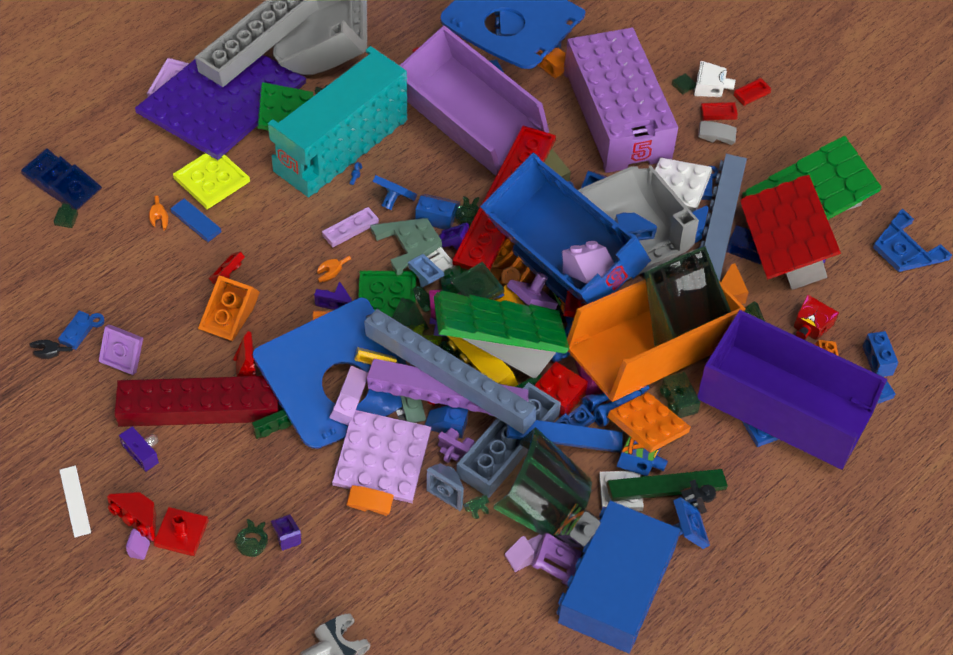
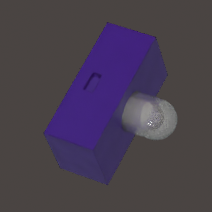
(140, 448)

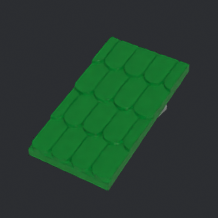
(836, 173)
(508, 330)

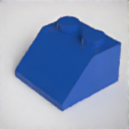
(437, 210)

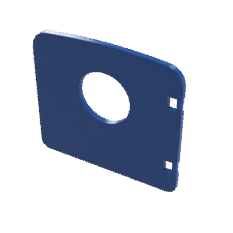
(543, 27)
(299, 359)

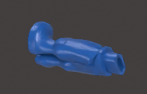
(601, 412)

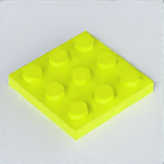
(211, 179)

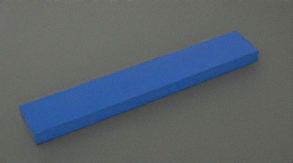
(575, 436)

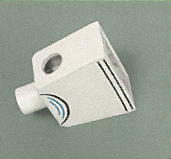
(712, 80)

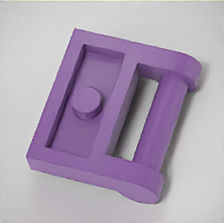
(558, 553)

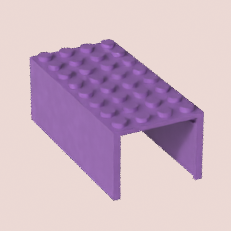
(470, 98)

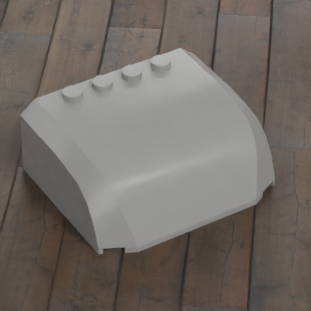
(325, 38)
(651, 198)

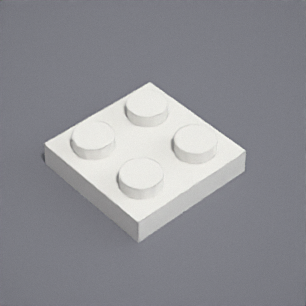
(635, 504)

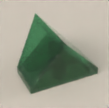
(409, 314)

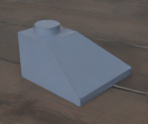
(445, 484)

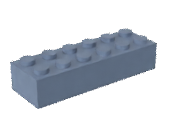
(496, 455)

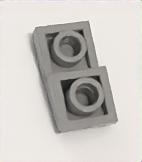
(712, 130)

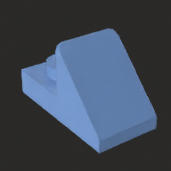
(425, 270)

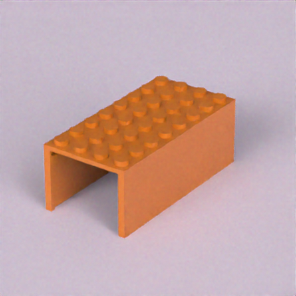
(617, 346)

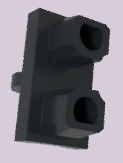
(698, 496)

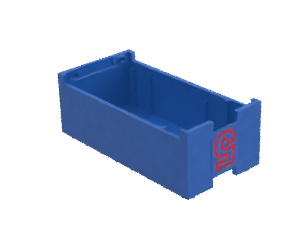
(550, 216)

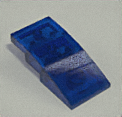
(61, 179)

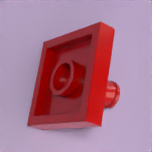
(181, 531)

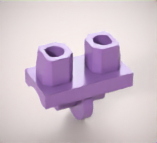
(451, 447)

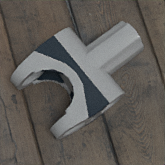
(332, 641)

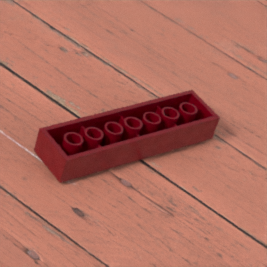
(193, 401)

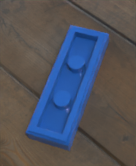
(196, 220)

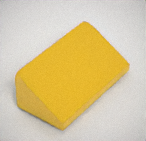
(367, 356)

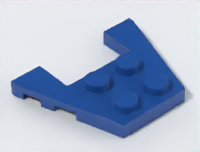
(902, 250)

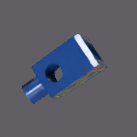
(639, 460)

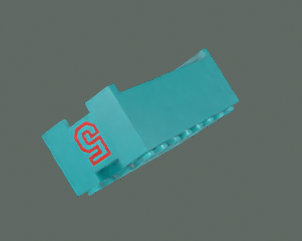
(340, 123)

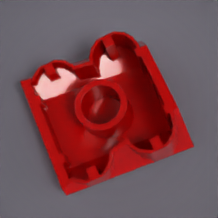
(244, 357)

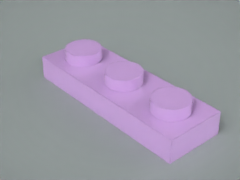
(350, 227)

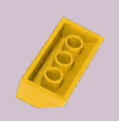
(483, 361)

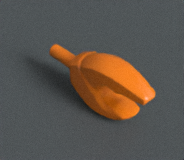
(158, 212)
(333, 267)

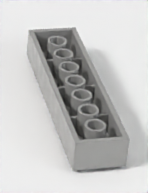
(252, 38)

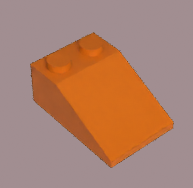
(228, 308)

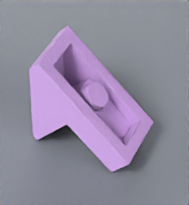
(523, 552)

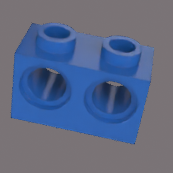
(880, 354)

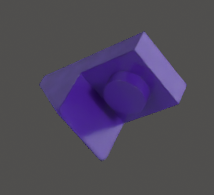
(454, 236)
(332, 300)
(287, 532)

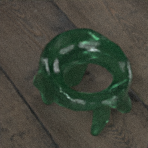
(467, 212)
(251, 546)

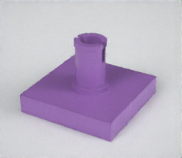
(533, 292)
(120, 349)

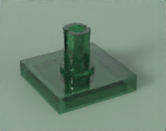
(478, 282)

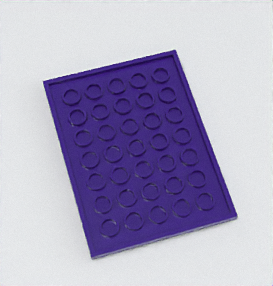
(210, 114)

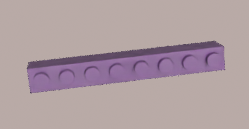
(416, 384)

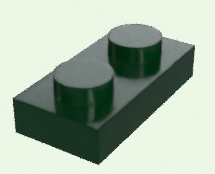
(270, 424)

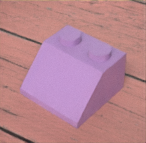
(586, 261)

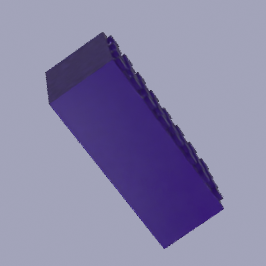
(790, 389)

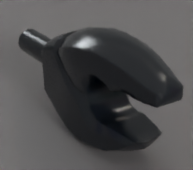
(50, 350)

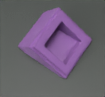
(137, 545)

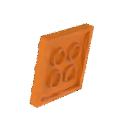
(648, 422)

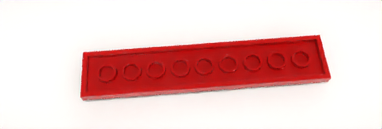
(483, 239)

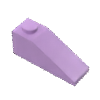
(349, 396)

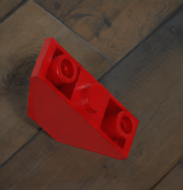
(135, 511)

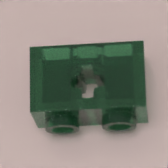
(680, 395)

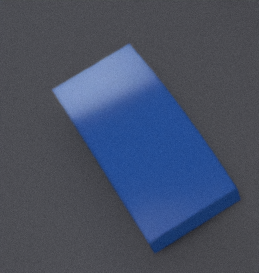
(579, 417)

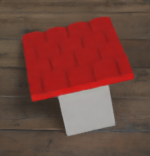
(791, 231)

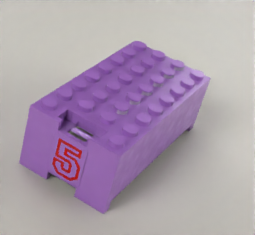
(620, 94)

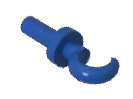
(355, 173)

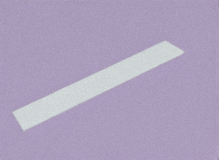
(75, 501)

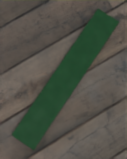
(663, 484)

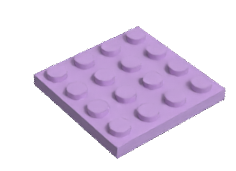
(382, 455)

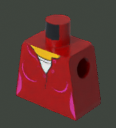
(814, 319)

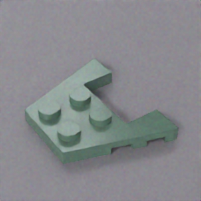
(415, 237)

